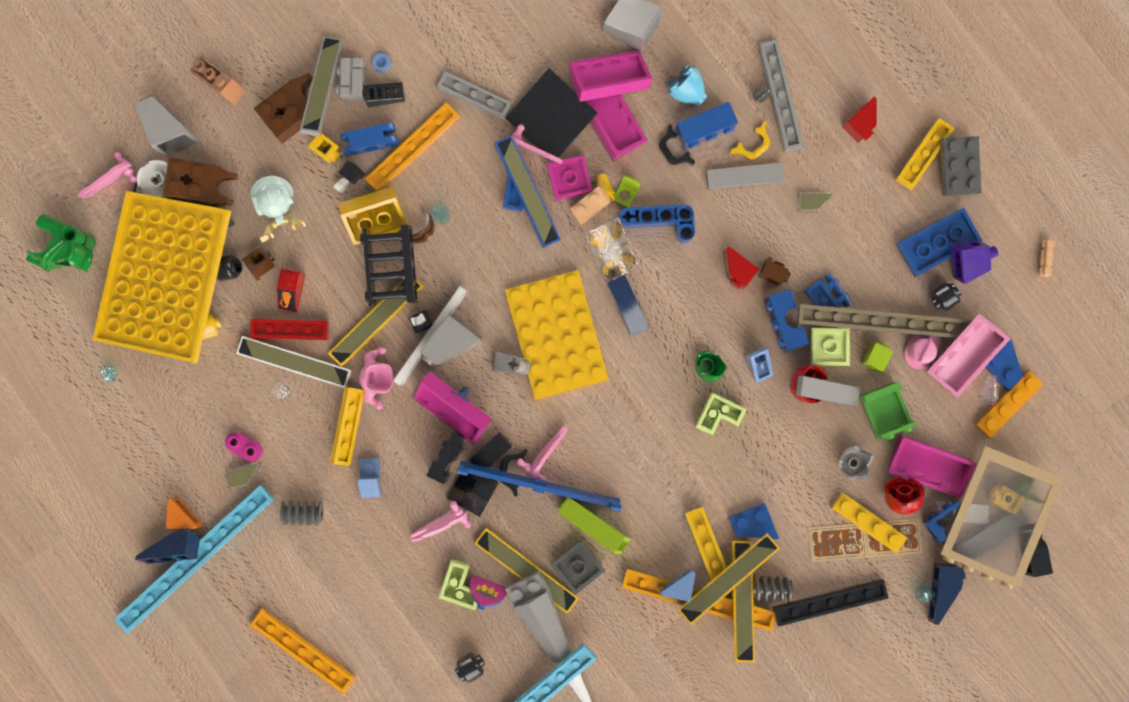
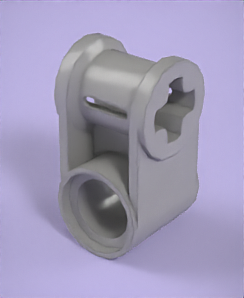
(510, 363)

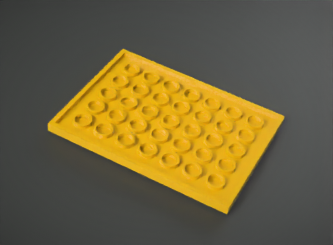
(161, 276)

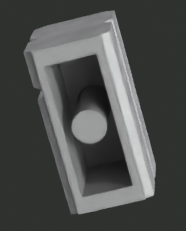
(351, 79)

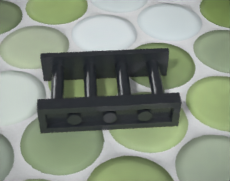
(406, 255)

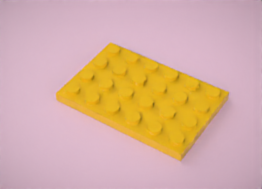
(556, 334)

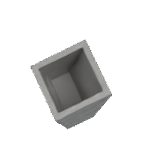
(633, 22)
(163, 128)
(448, 342)

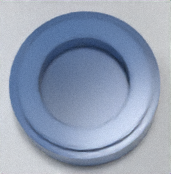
(381, 62)

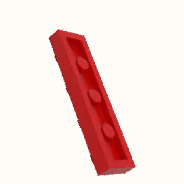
(289, 329)

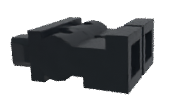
(447, 456)

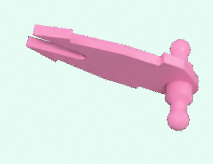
(517, 138)
(123, 167)
(532, 469)
(442, 523)

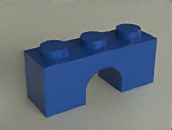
(778, 306)

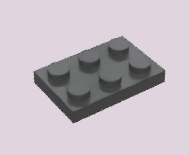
(960, 165)

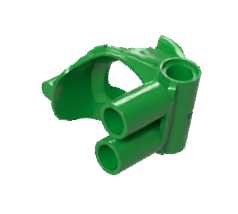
(66, 248)

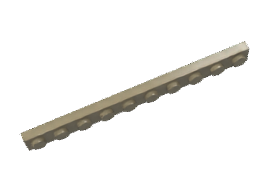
(880, 321)

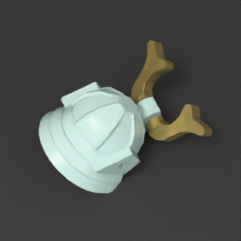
(273, 199)

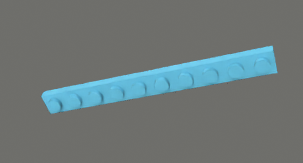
(182, 570)

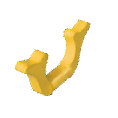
(759, 150)

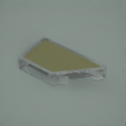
(812, 201)
(241, 475)

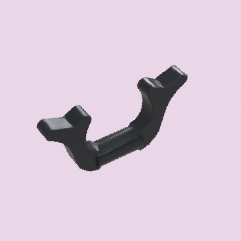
(666, 152)
(504, 466)

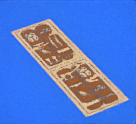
(851, 542)

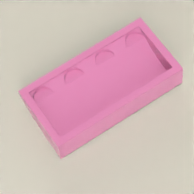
(968, 355)

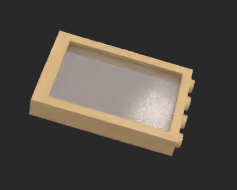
(1001, 517)

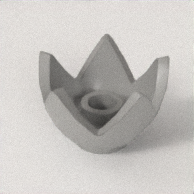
(862, 459)

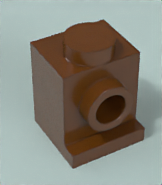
(259, 262)
(774, 272)

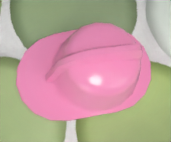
(921, 350)

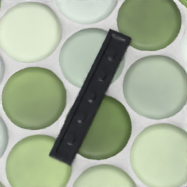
(830, 602)

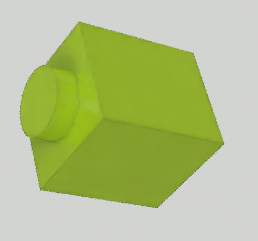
(877, 357)

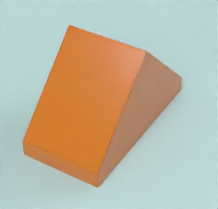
(180, 516)

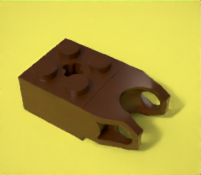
(289, 100)
(204, 183)

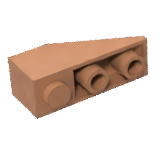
(218, 81)

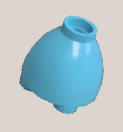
(688, 86)

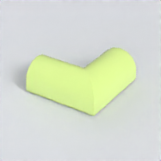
(718, 408)
(453, 587)

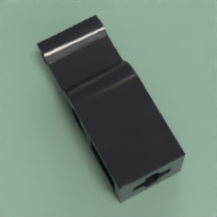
(1040, 562)

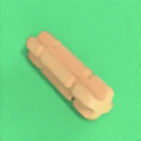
(1046, 258)

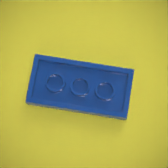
(933, 243)

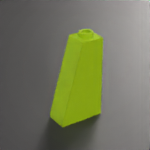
(593, 525)

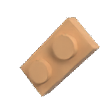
(590, 205)

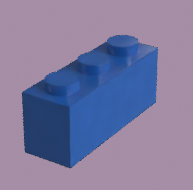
(706, 126)

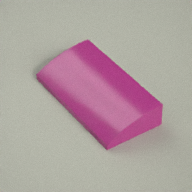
(610, 75)
(616, 126)
(462, 418)
(931, 466)

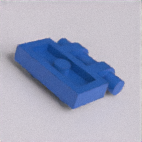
(820, 294)

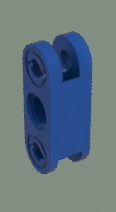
(369, 139)

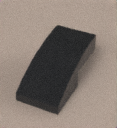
(491, 451)

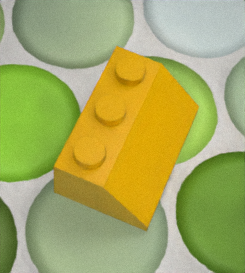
(375, 211)

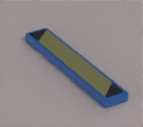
(527, 191)

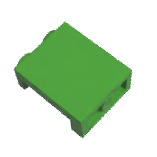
(887, 411)

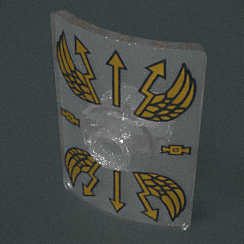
(611, 249)

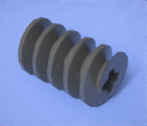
(301, 514)
(772, 588)

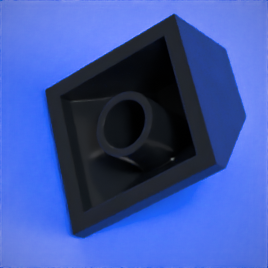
(473, 492)

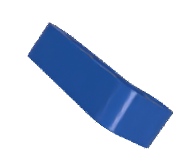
(657, 221)

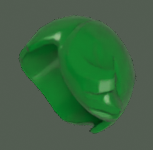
(709, 366)

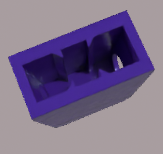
(971, 260)

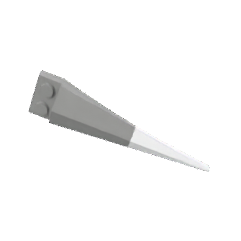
(537, 609)

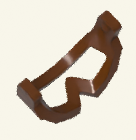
(429, 220)

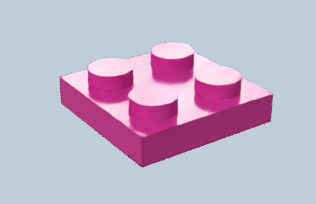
(569, 178)

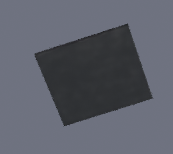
(551, 114)

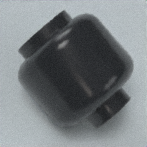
(229, 268)
(946, 296)
(470, 667)

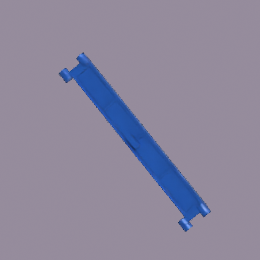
(539, 485)

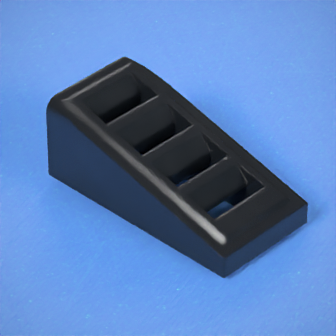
(368, 89)

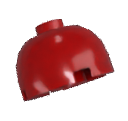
(809, 371)
(904, 495)

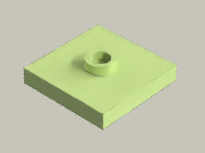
(829, 346)

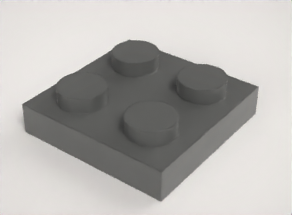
(578, 567)

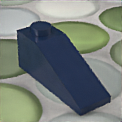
(174, 547)
(946, 584)

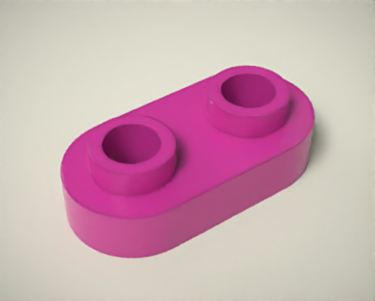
(243, 445)

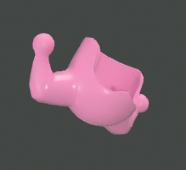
(375, 377)

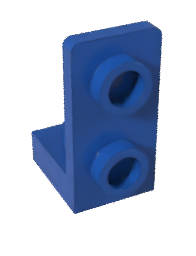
(937, 530)

